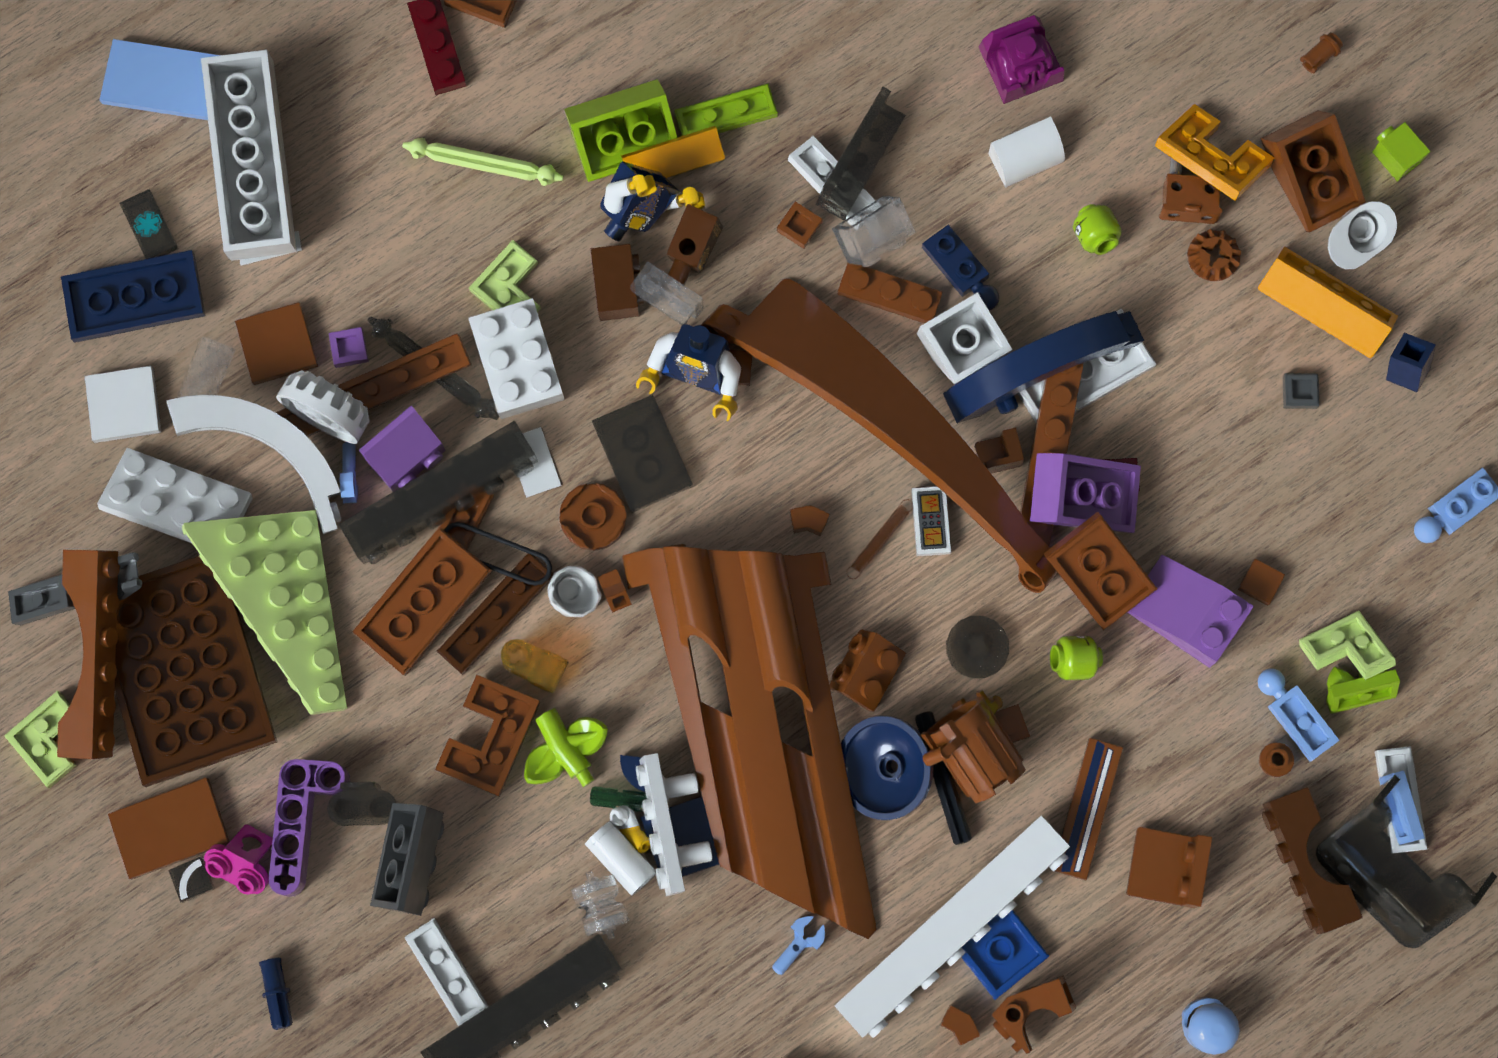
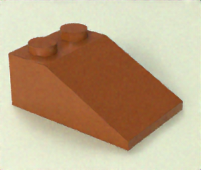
(1314, 169)

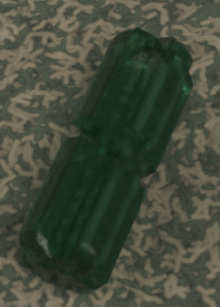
(611, 798)

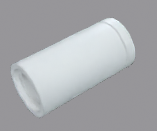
(620, 858)

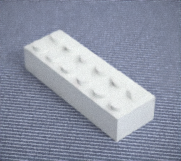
(248, 155)

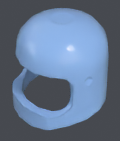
(1211, 1027)

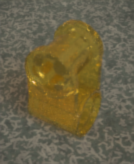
(539, 667)

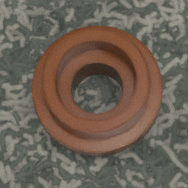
(1269, 767)

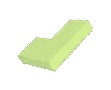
(499, 281)
(1351, 638)
(36, 740)

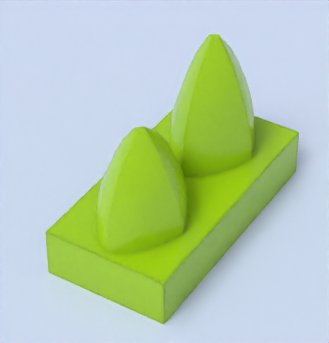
(1350, 693)

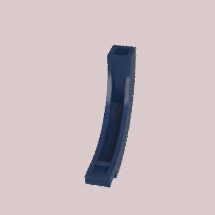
(1040, 361)

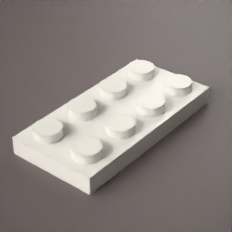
(168, 495)

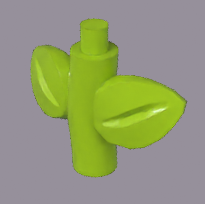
(564, 748)

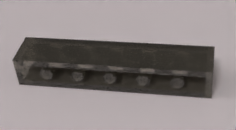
(437, 492)
(532, 1004)

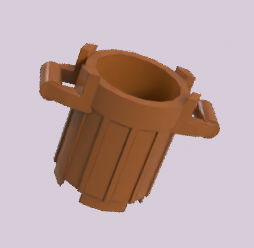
(974, 747)

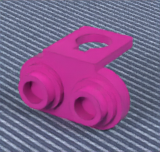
(238, 865)

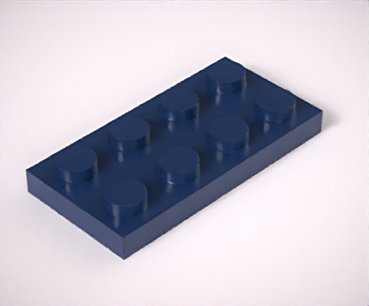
(132, 296)

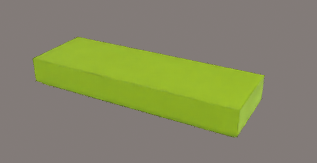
(728, 111)

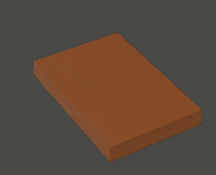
(1100, 570)
(168, 828)

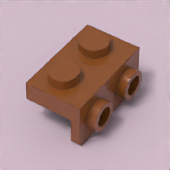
(867, 669)

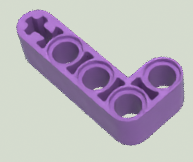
(301, 826)

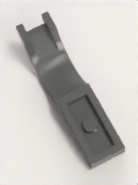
(50, 597)

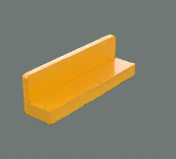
(1328, 302)

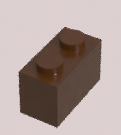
(613, 275)

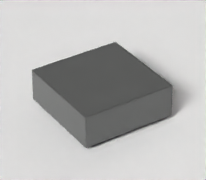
(1300, 391)

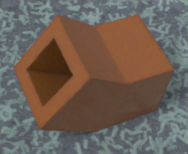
(808, 519)
(614, 590)
(960, 1024)

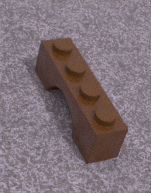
(1326, 903)

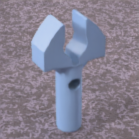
(347, 478)
(798, 944)

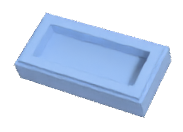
(1404, 813)

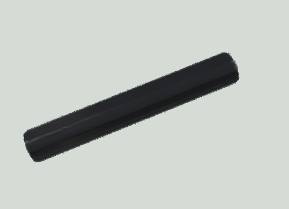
(947, 790)

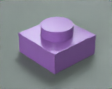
(348, 347)

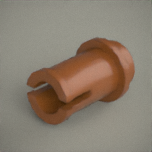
(1322, 52)

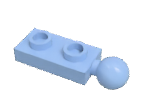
(1457, 507)
(1297, 715)

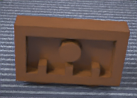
(1169, 867)

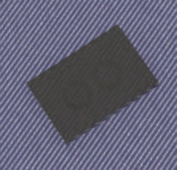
(642, 453)

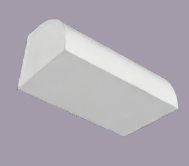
(1027, 152)

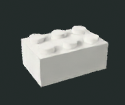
(516, 358)

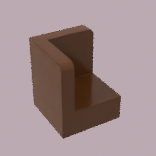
(1001, 452)

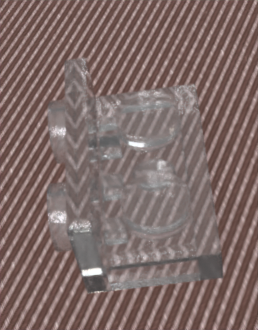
(667, 294)

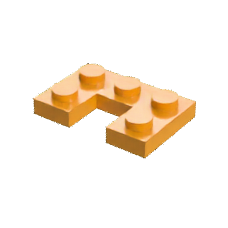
(1189, 146)

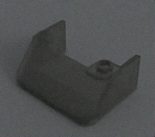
(1391, 883)

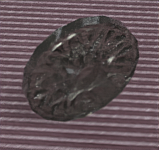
(977, 647)

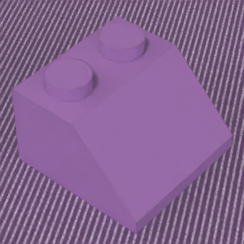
(403, 450)

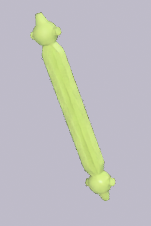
(482, 161)

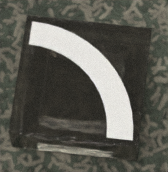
(191, 879)

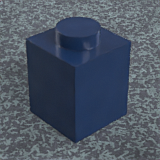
(1410, 362)

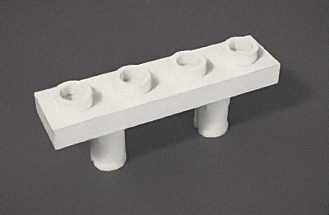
(656, 809)

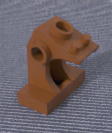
(1050, 995)

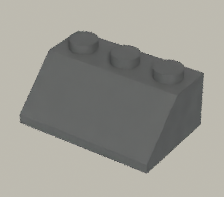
(407, 858)

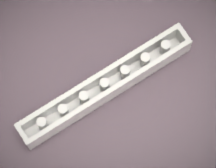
(952, 926)

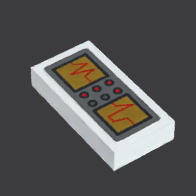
(931, 521)

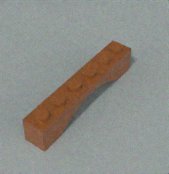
(89, 722)

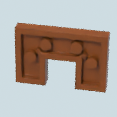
(512, 719)

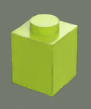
(1400, 150)

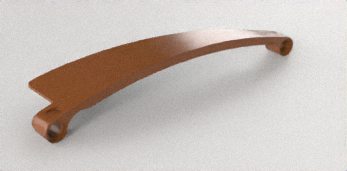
(837, 363)

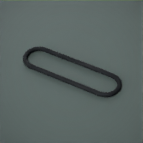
(512, 544)

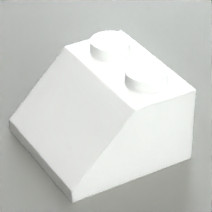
(964, 339)

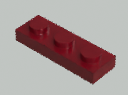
(436, 45)

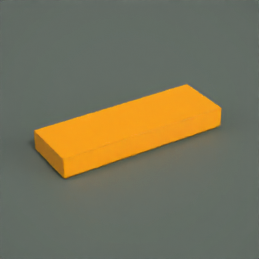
(680, 153)

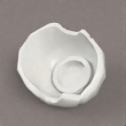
(574, 591)

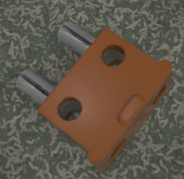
(1189, 198)

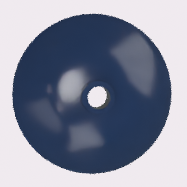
(868, 759)

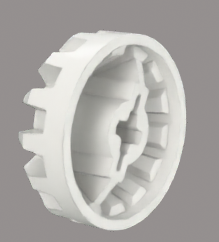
(324, 406)

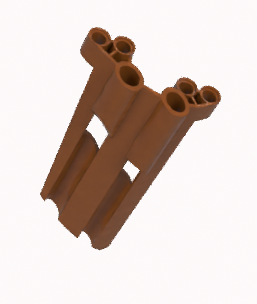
(768, 805)

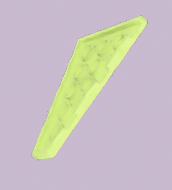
(280, 586)

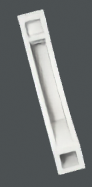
(250, 419)

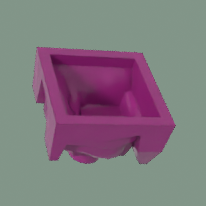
(1020, 59)

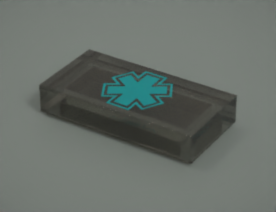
(148, 225)

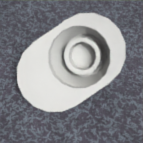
(1362, 234)

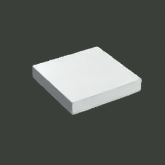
(122, 404)

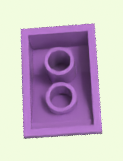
(1076, 487)
(1191, 611)

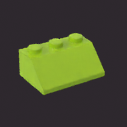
(618, 126)

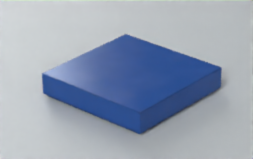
(1003, 954)

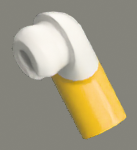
(627, 824)

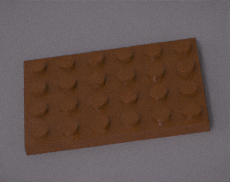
(186, 675)

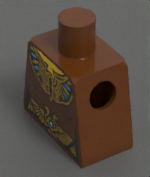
(697, 230)

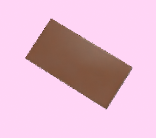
(422, 601)

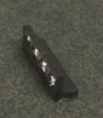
(860, 157)

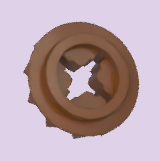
(1199, 258)

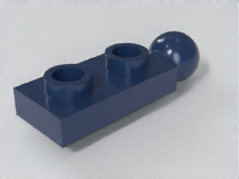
(960, 266)

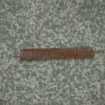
(881, 540)

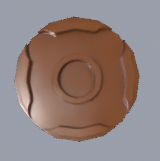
(593, 516)

